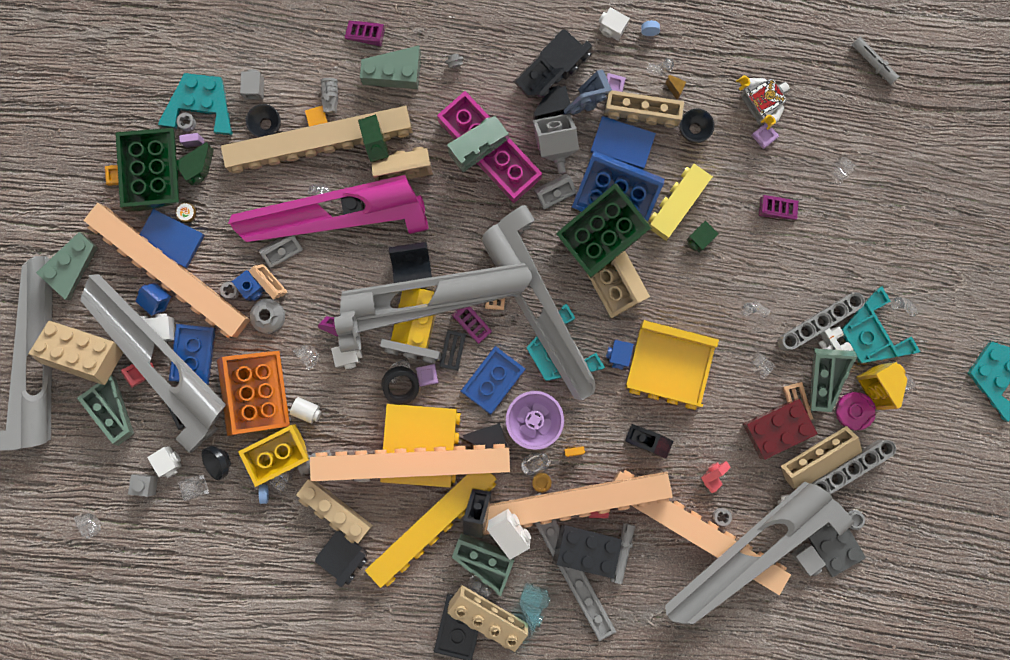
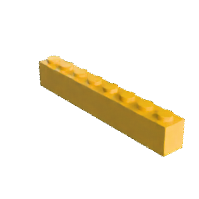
(427, 529)

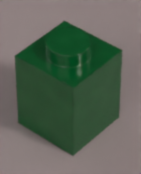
(701, 237)

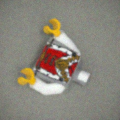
(764, 98)

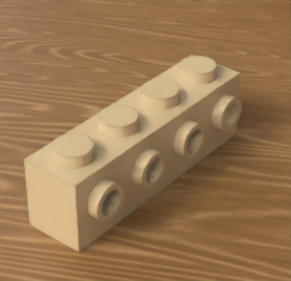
(644, 108)
(822, 458)
(334, 510)
(488, 618)

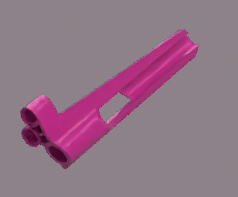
(383, 201)

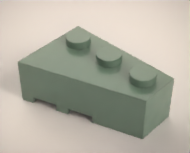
(393, 69)
(477, 143)
(68, 265)
(828, 377)
(108, 410)
(484, 561)

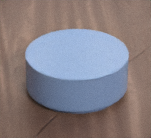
(650, 28)
(263, 494)

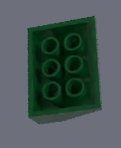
(147, 169)
(603, 230)

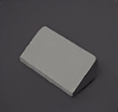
(555, 191)
(280, 250)

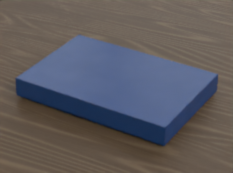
(623, 142)
(172, 237)
(195, 348)
(493, 380)

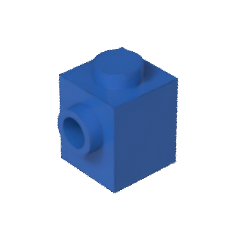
(248, 286)
(153, 298)
(619, 354)

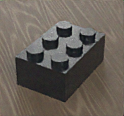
(587, 551)

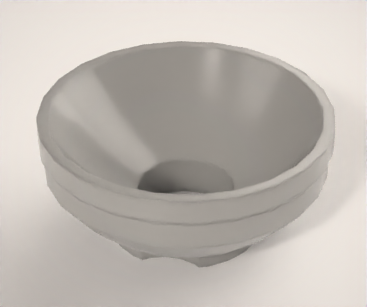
(276, 319)

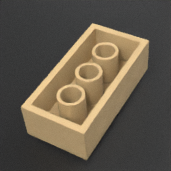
(76, 352)

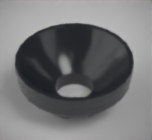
(257, 115)
(702, 119)
(216, 462)

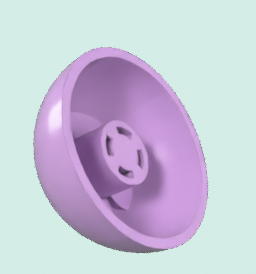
(545, 428)

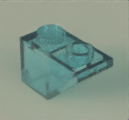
(532, 603)

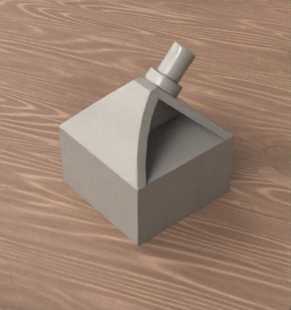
(556, 139)

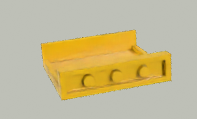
(671, 364)
(420, 428)

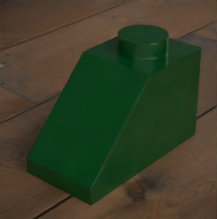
(373, 138)
(196, 164)

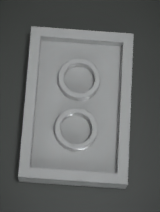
(410, 351)

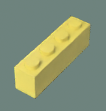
(680, 201)

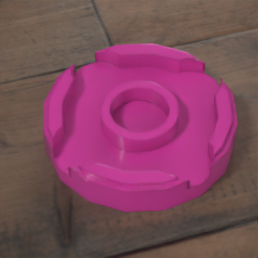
(855, 411)

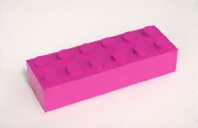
(506, 164)

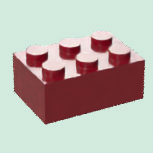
(780, 429)

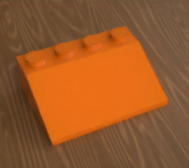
(253, 392)

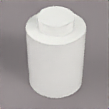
(305, 410)

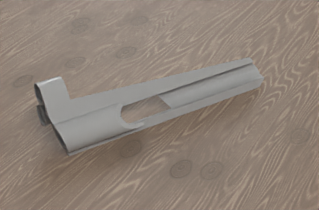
(507, 248)
(371, 308)
(192, 398)
(29, 415)
(802, 512)

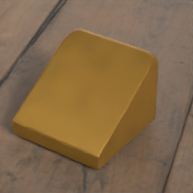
(675, 85)

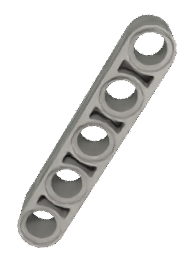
(829, 320)
(860, 465)

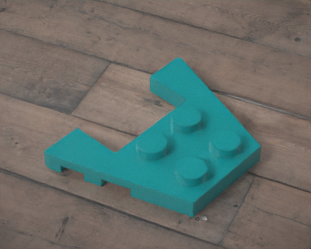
(199, 95)
(869, 336)
(545, 363)
(992, 376)

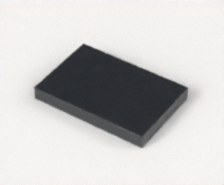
(454, 636)

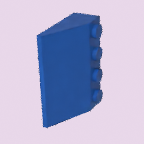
(605, 171)

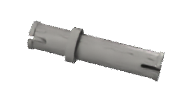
(875, 60)
(626, 536)

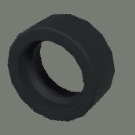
(405, 398)

